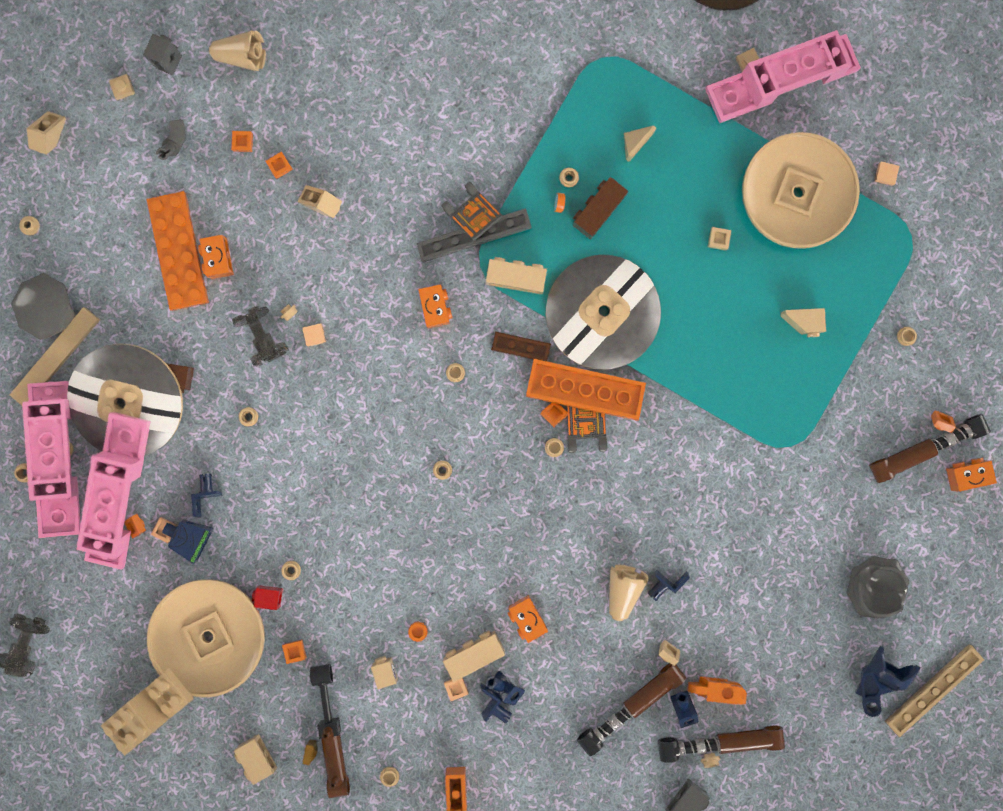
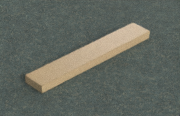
(57, 353)
(934, 690)

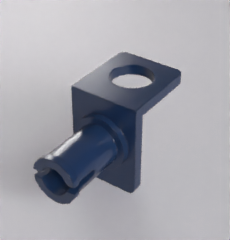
(205, 492)
(664, 584)
(504, 688)
(493, 707)
(684, 709)

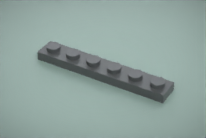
(459, 240)

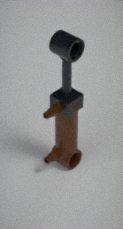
(329, 733)

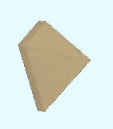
(636, 139)

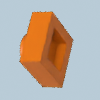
(242, 141)
(279, 165)
(554, 413)
(943, 422)
(135, 525)
(294, 651)

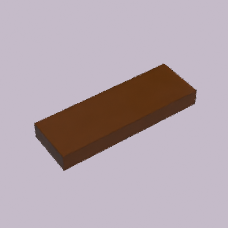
(520, 346)

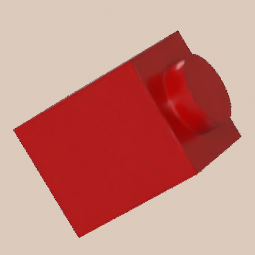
(267, 597)

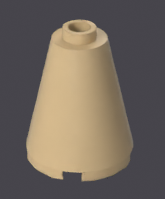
(240, 50)
(624, 590)

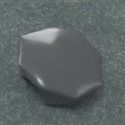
(42, 306)
(878, 587)

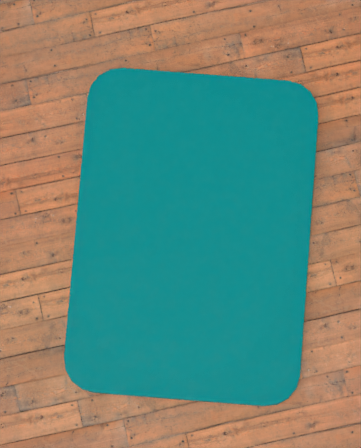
(719, 308)

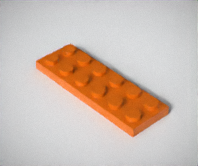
(177, 251)
(585, 389)

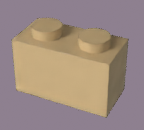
(255, 759)

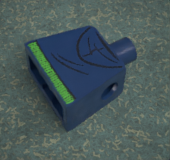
(188, 539)

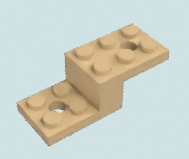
(146, 712)

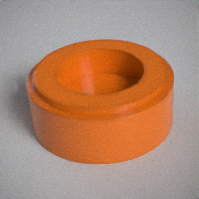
(559, 202)
(417, 631)

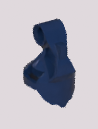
(882, 678)

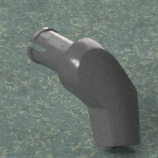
(174, 142)

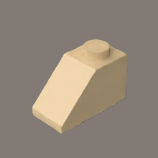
(45, 132)
(320, 201)
(806, 321)

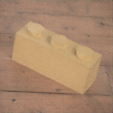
(516, 275)
(473, 655)

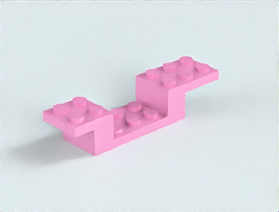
(766, 78)
(49, 459)
(109, 489)

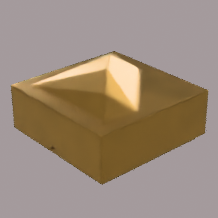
(310, 752)

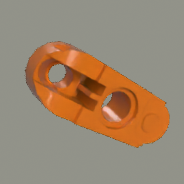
(718, 690)

